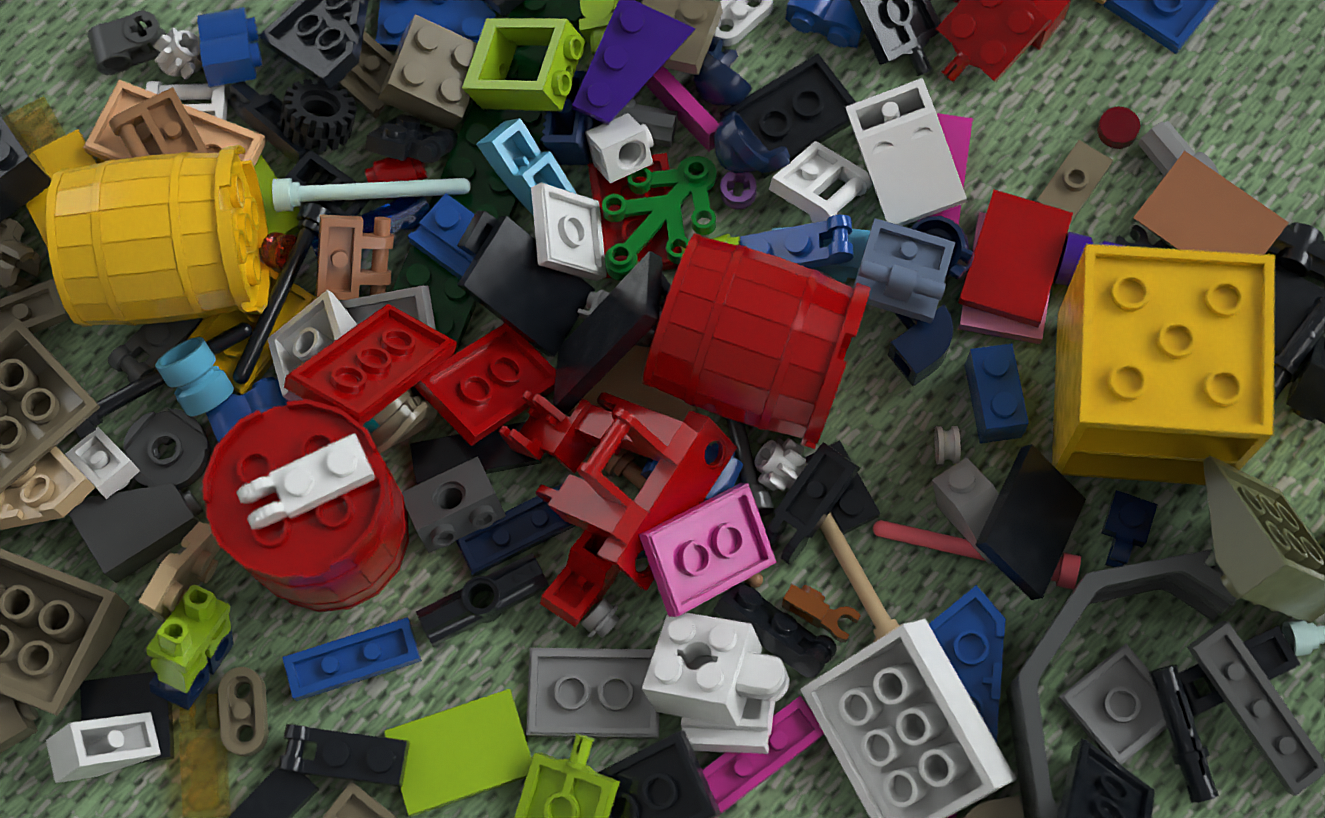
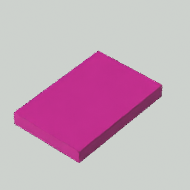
(707, 549)

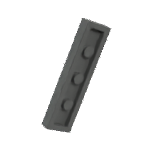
(1258, 707)

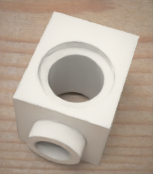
(620, 147)

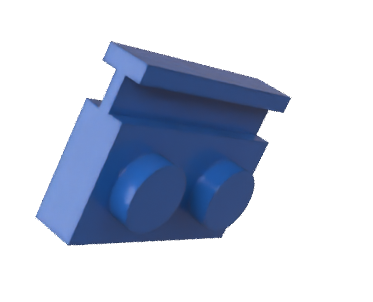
(441, 233)

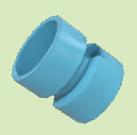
(197, 380)

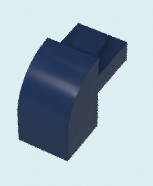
(922, 346)

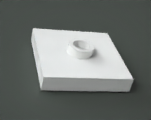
(568, 232)

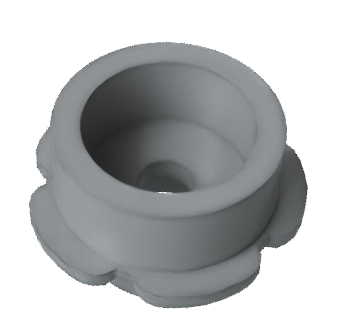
(600, 618)

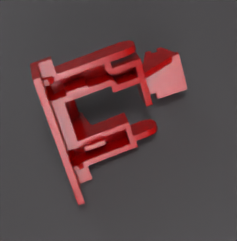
(596, 504)

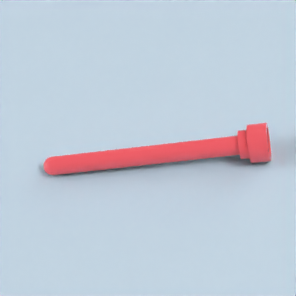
(1064, 574)

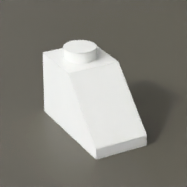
(101, 746)

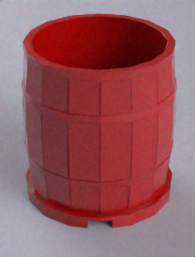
(754, 338)
(322, 556)

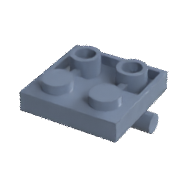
(905, 270)

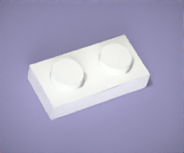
(102, 463)

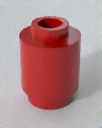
(392, 169)

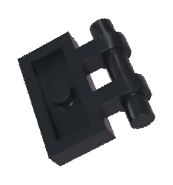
(408, 138)

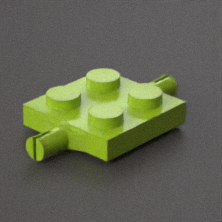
(566, 786)

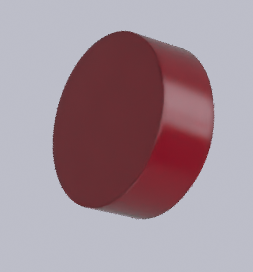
(1118, 127)

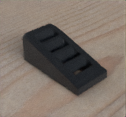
(313, 163)

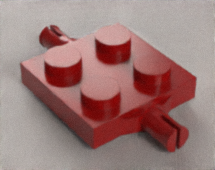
(990, 34)

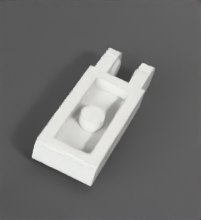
(309, 481)

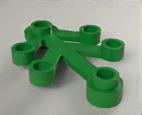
(662, 210)

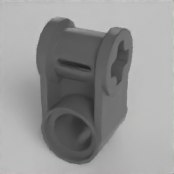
(124, 42)

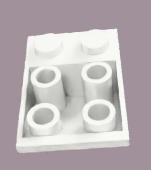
(906, 153)

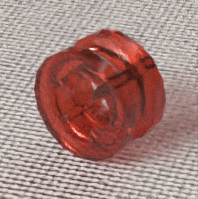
(271, 249)

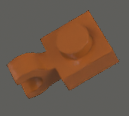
(810, 606)

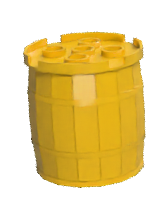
(158, 238)

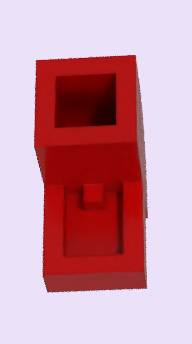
(581, 581)

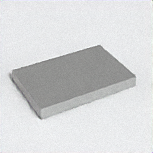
(590, 693)

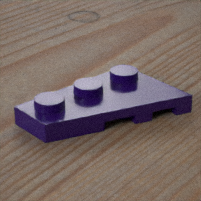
(627, 57)

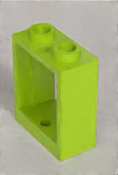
(494, 53)

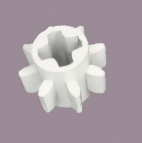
(179, 53)
(780, 463)

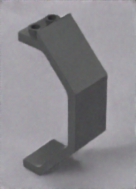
(1180, 575)

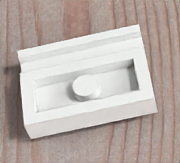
(748, 737)

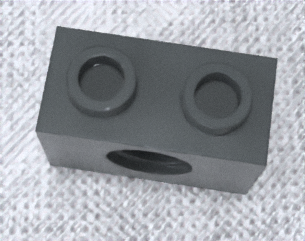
(453, 505)

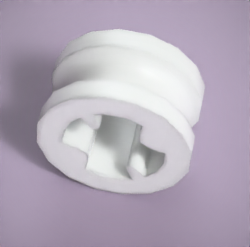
(947, 445)

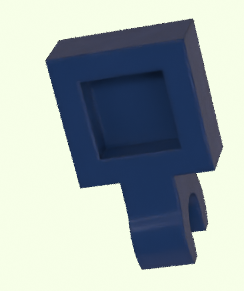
(1129, 525)

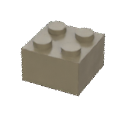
(429, 73)

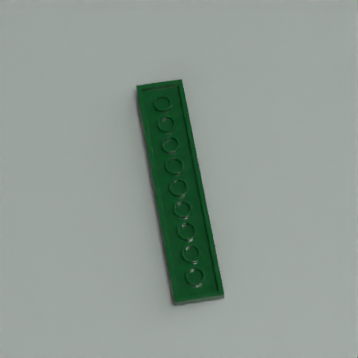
(488, 192)

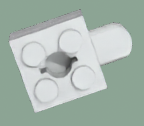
(715, 685)

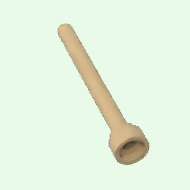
(858, 578)

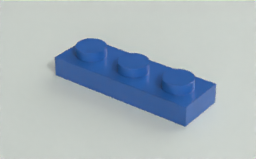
(351, 659)

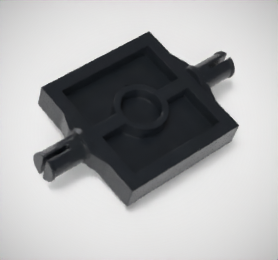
(898, 29)

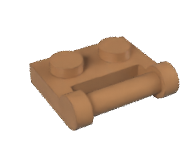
(166, 121)

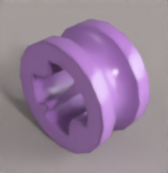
(747, 197)

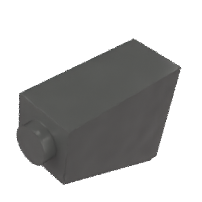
(135, 526)

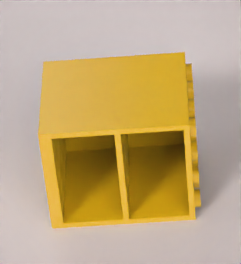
(1163, 363)

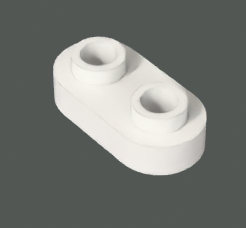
(741, 18)

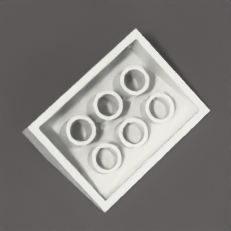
(907, 728)

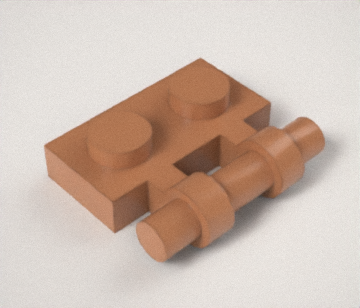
(340, 256)

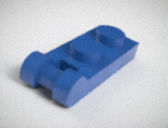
(806, 242)

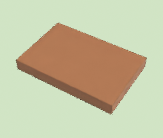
(1208, 213)

